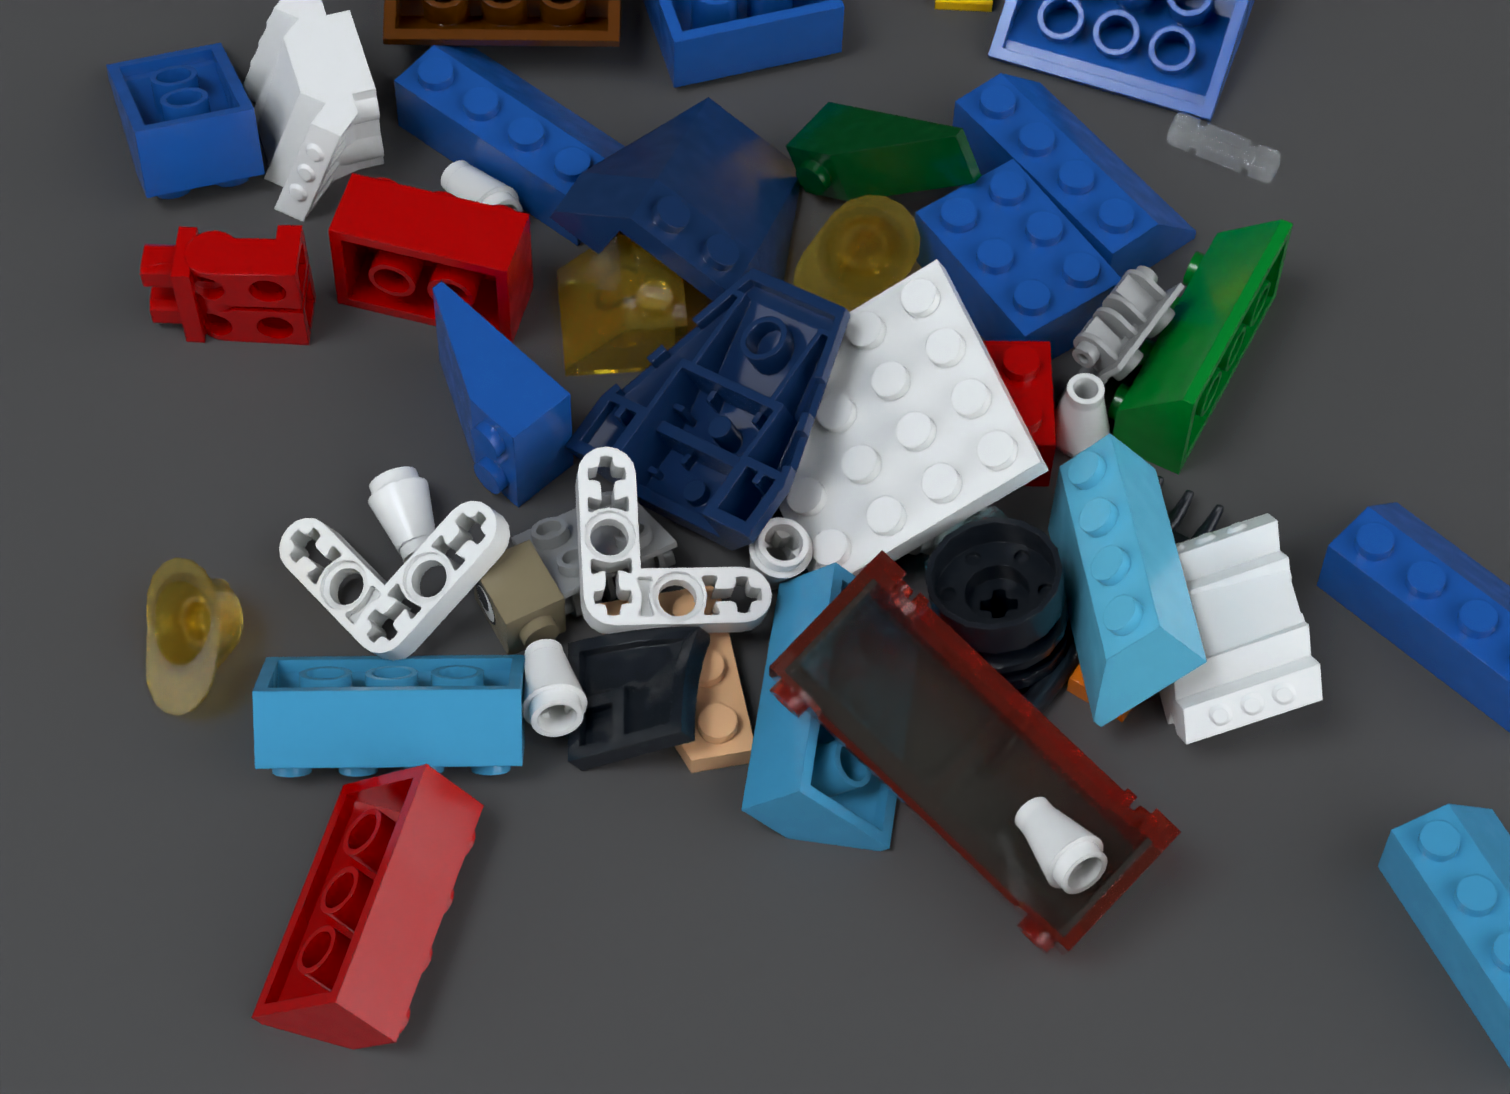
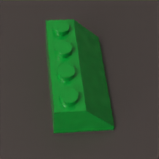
(1201, 345)

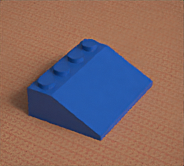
(1137, 49)

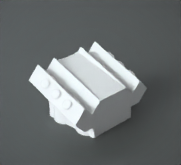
(312, 102)
(1248, 630)

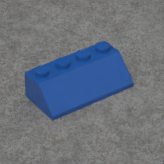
(500, 125)
(1073, 168)
(1426, 602)

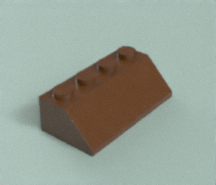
(503, 22)

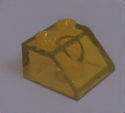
(618, 309)

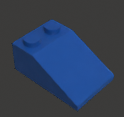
(186, 121)
(505, 402)

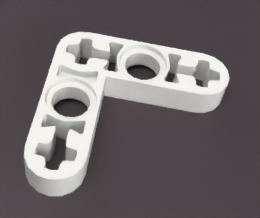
(643, 585)
(384, 599)

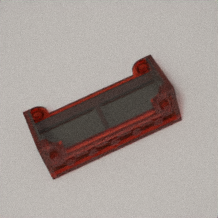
(962, 748)

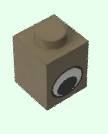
(521, 599)

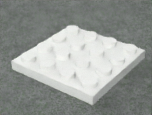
(907, 429)

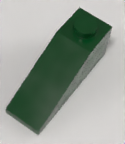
(871, 152)

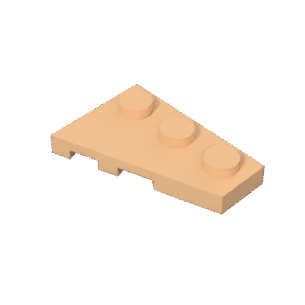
(721, 717)

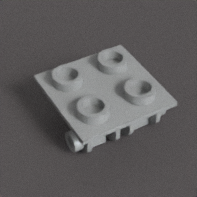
(1118, 328)
(558, 548)

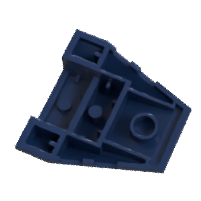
(694, 196)
(724, 409)

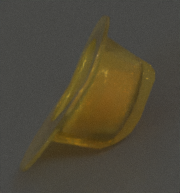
(859, 251)
(190, 633)

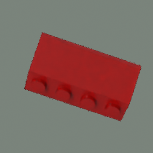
(370, 909)

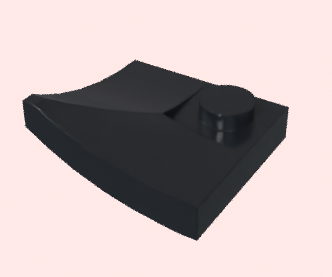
(637, 692)

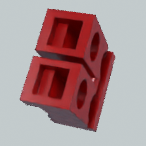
(233, 286)

